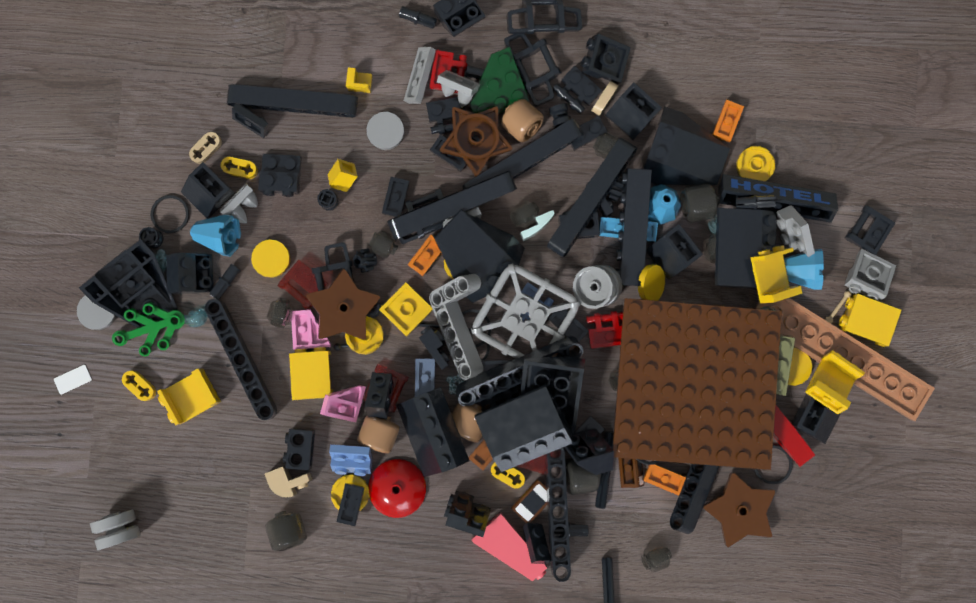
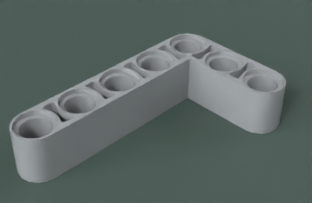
(454, 326)

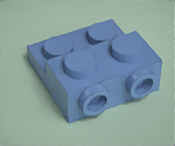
(350, 459)

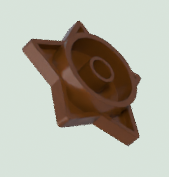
(482, 125)
(328, 303)
(727, 506)

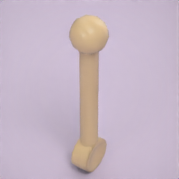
(830, 319)

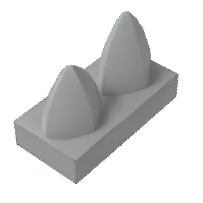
(465, 87)
(244, 196)

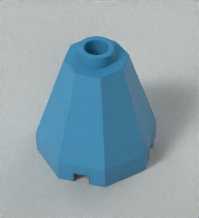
(663, 204)
(218, 234)
(806, 270)

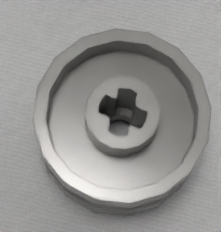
(597, 286)
(115, 529)

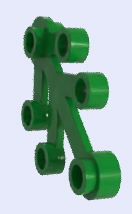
(151, 327)

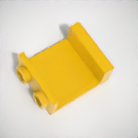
(772, 275)
(869, 319)
(310, 374)
(834, 381)
(188, 397)

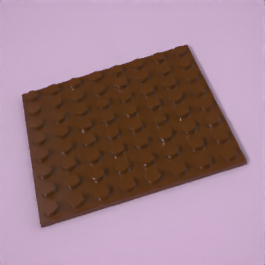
(697, 384)

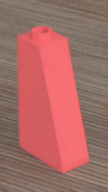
(509, 546)

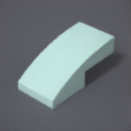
(541, 222)

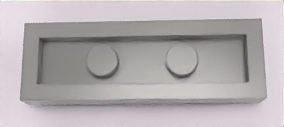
(419, 75)

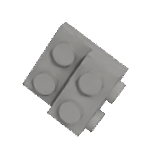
(795, 230)
(870, 276)

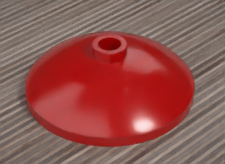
(399, 474)

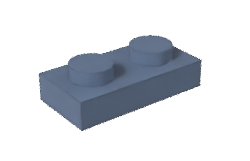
(424, 376)

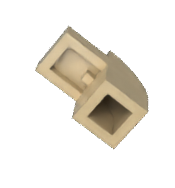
(282, 483)

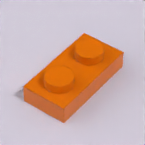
(727, 121)
(425, 256)
(664, 479)

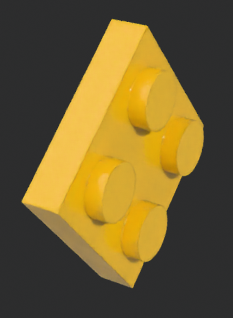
(406, 309)

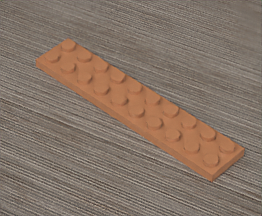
(881, 378)

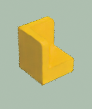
(358, 81)
(342, 175)

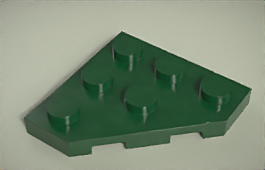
(498, 84)

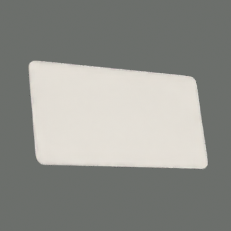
(72, 379)

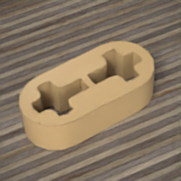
(605, 98)
(202, 144)

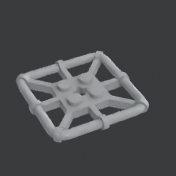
(520, 304)

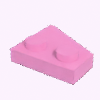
(306, 331)
(344, 403)

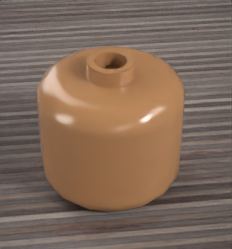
(522, 120)
(466, 422)
(378, 434)

